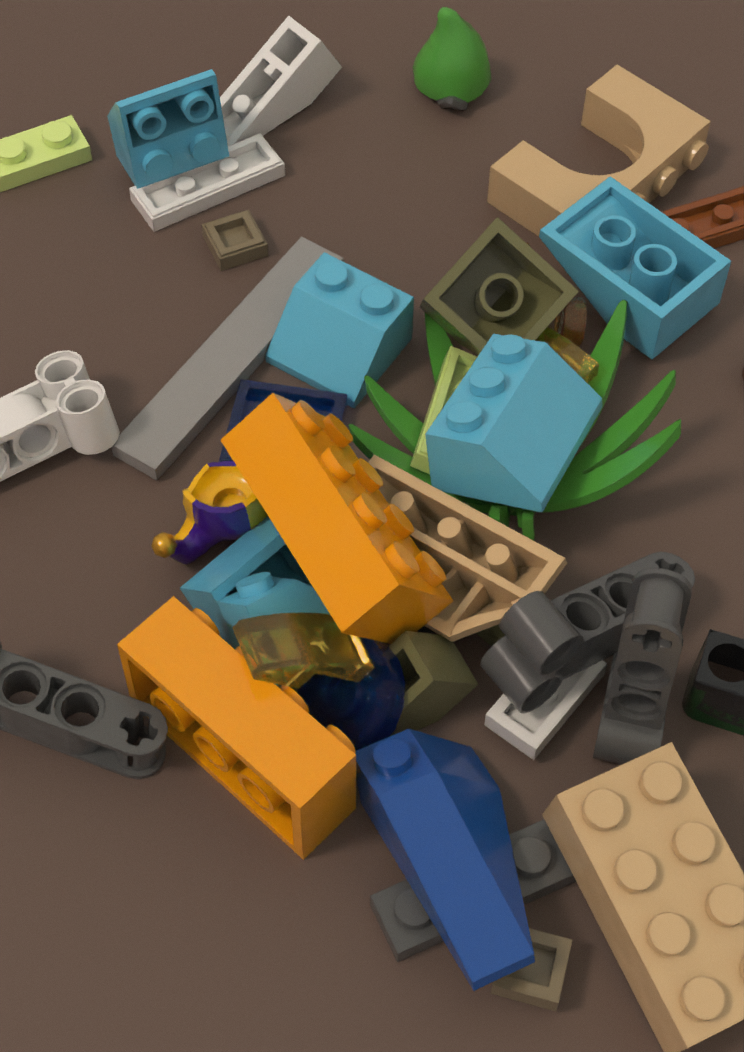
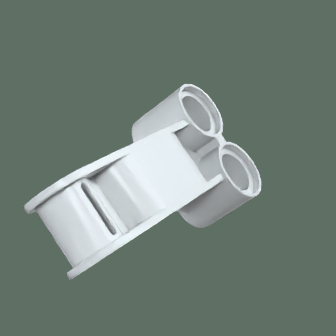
(54, 414)

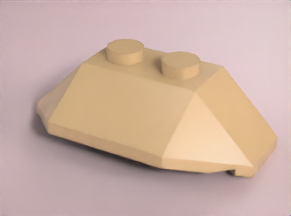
(482, 559)

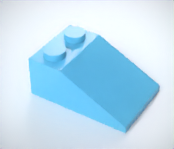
(632, 252)

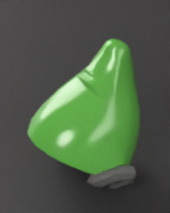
(452, 63)

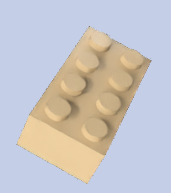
(660, 892)

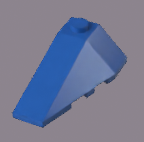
(452, 845)

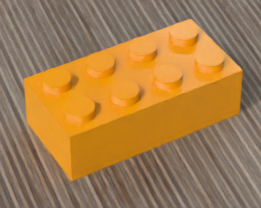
(337, 520)
(242, 728)

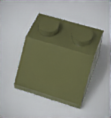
(497, 290)

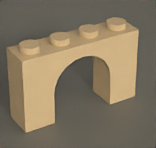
(632, 115)

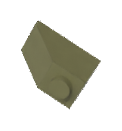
(433, 678)

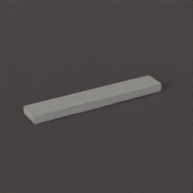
(214, 370)

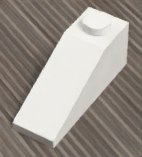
(277, 82)

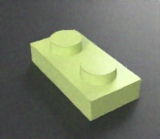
(42, 152)

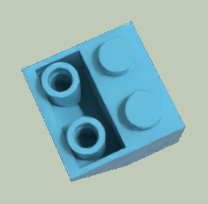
(169, 129)

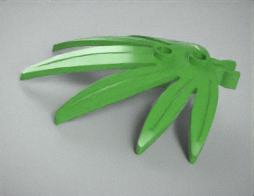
(592, 472)

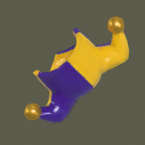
(217, 510)

